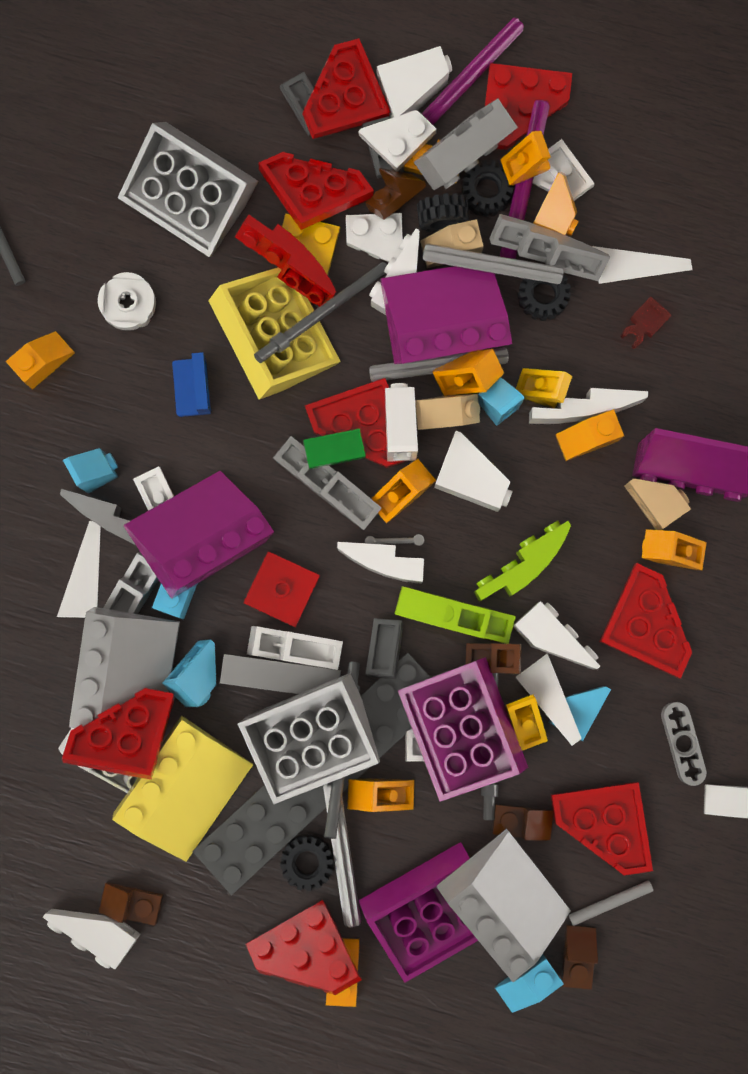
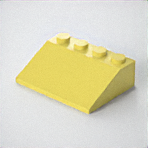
(257, 310)
(186, 793)

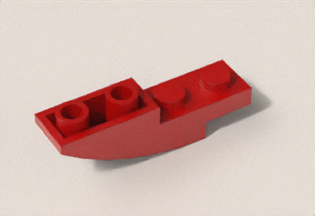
(298, 265)

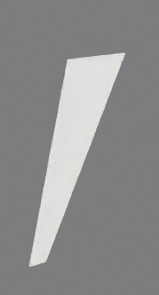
(632, 265)
(83, 584)
(543, 683)

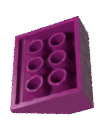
(444, 313)
(693, 463)
(198, 532)
(463, 729)
(415, 919)

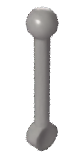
(418, 540)

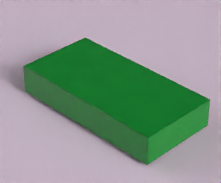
(334, 448)

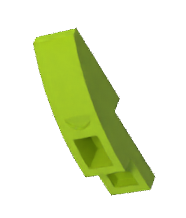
(534, 558)
(454, 615)

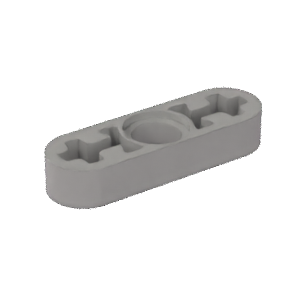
(682, 766)

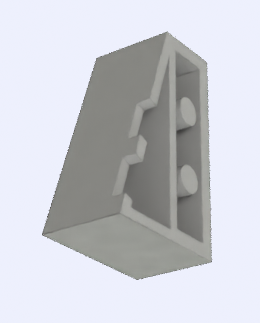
(465, 144)

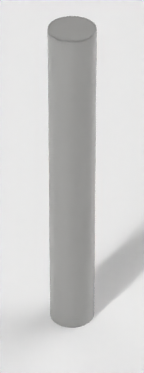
(610, 902)

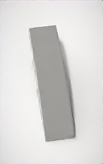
(549, 247)
(328, 484)
(100, 512)
(273, 674)

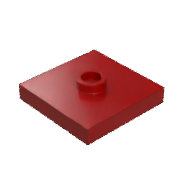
(281, 589)

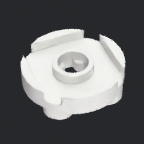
(115, 290)

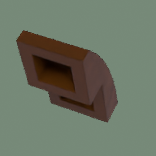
(500, 657)

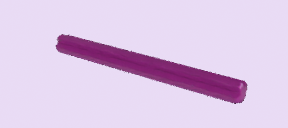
(473, 70)
(523, 189)

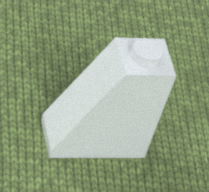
(413, 80)
(401, 423)
(472, 476)

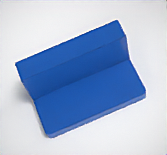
(191, 386)

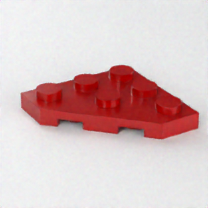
(520, 88)
(344, 93)
(313, 188)
(356, 409)
(648, 624)
(124, 736)
(607, 823)
(306, 952)

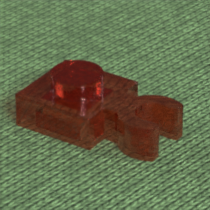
(648, 320)

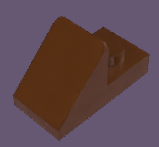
(398, 190)
(523, 822)
(131, 904)
(579, 956)

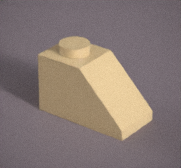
(458, 236)
(447, 411)
(658, 501)

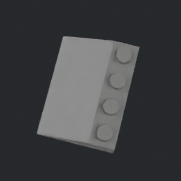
(186, 188)
(120, 658)
(310, 739)
(506, 904)

